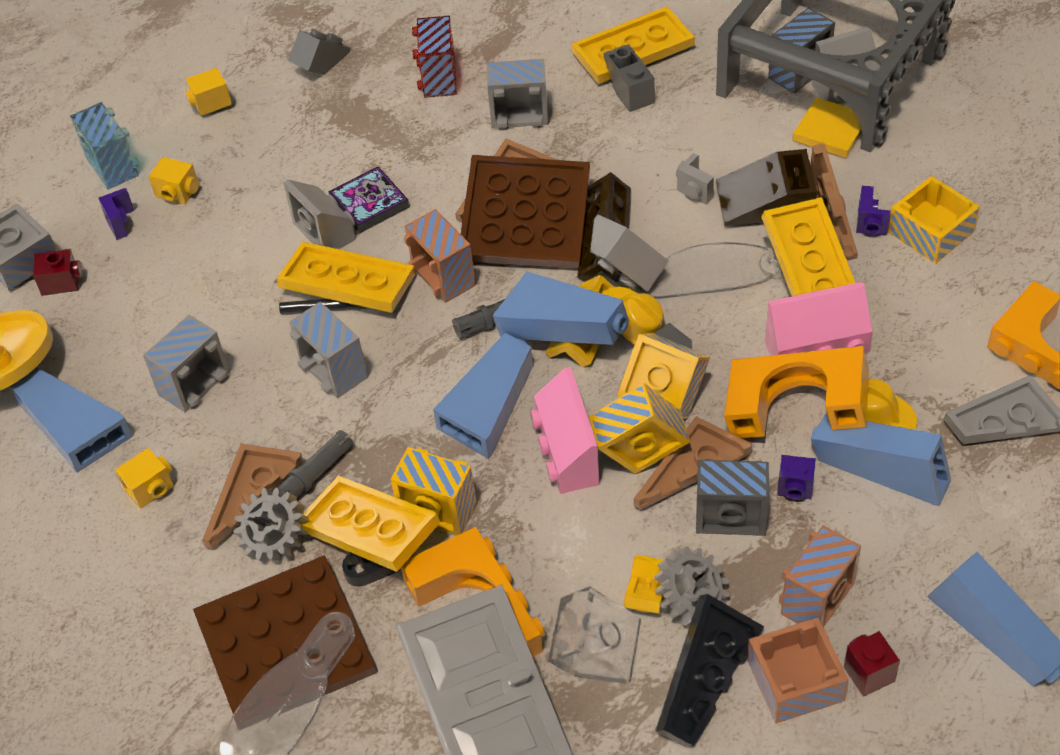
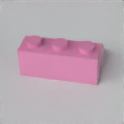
(819, 321)
(566, 434)

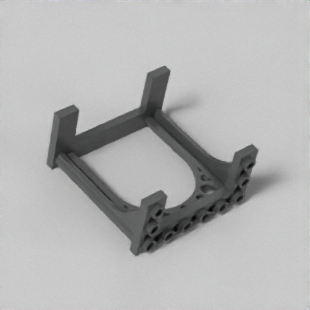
(858, 86)

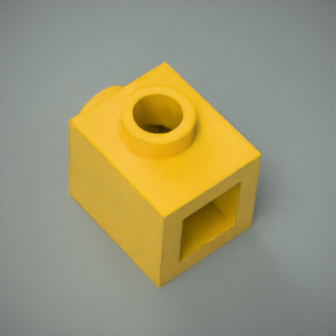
(207, 91)
(173, 180)
(145, 477)

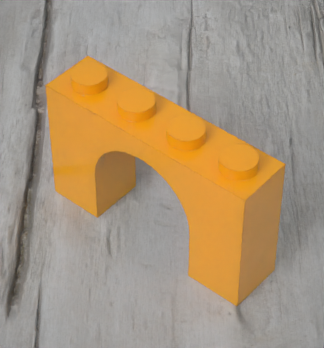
(1019, 332)
(760, 380)
(468, 563)

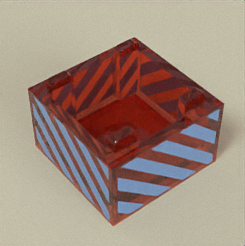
(435, 56)

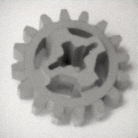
(272, 538)
(685, 584)

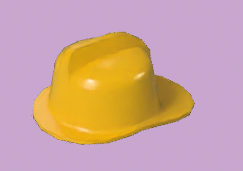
(643, 312)
(888, 408)

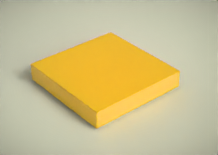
(831, 125)

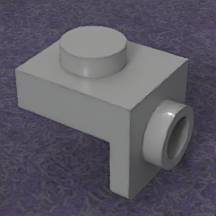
(693, 181)

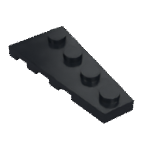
(709, 656)

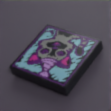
(370, 198)

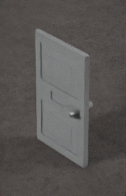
(481, 679)

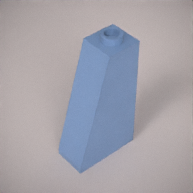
(560, 313)
(486, 396)
(70, 419)
(887, 455)
(999, 620)

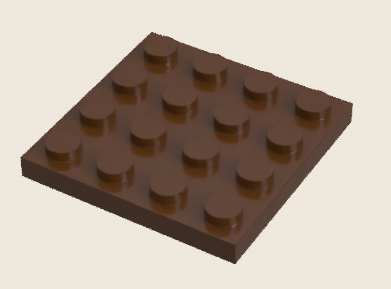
(526, 210)
(270, 621)

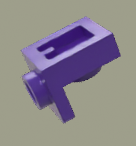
(115, 207)
(870, 218)
(796, 477)

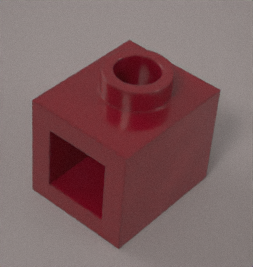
(56, 272)
(871, 663)

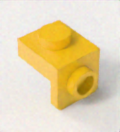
(642, 586)

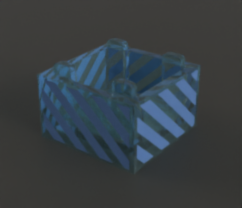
(105, 145)

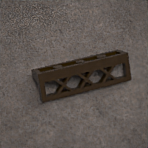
(614, 205)

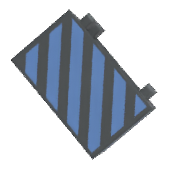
(805, 31)
(732, 497)

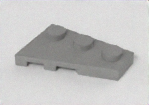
(1005, 413)

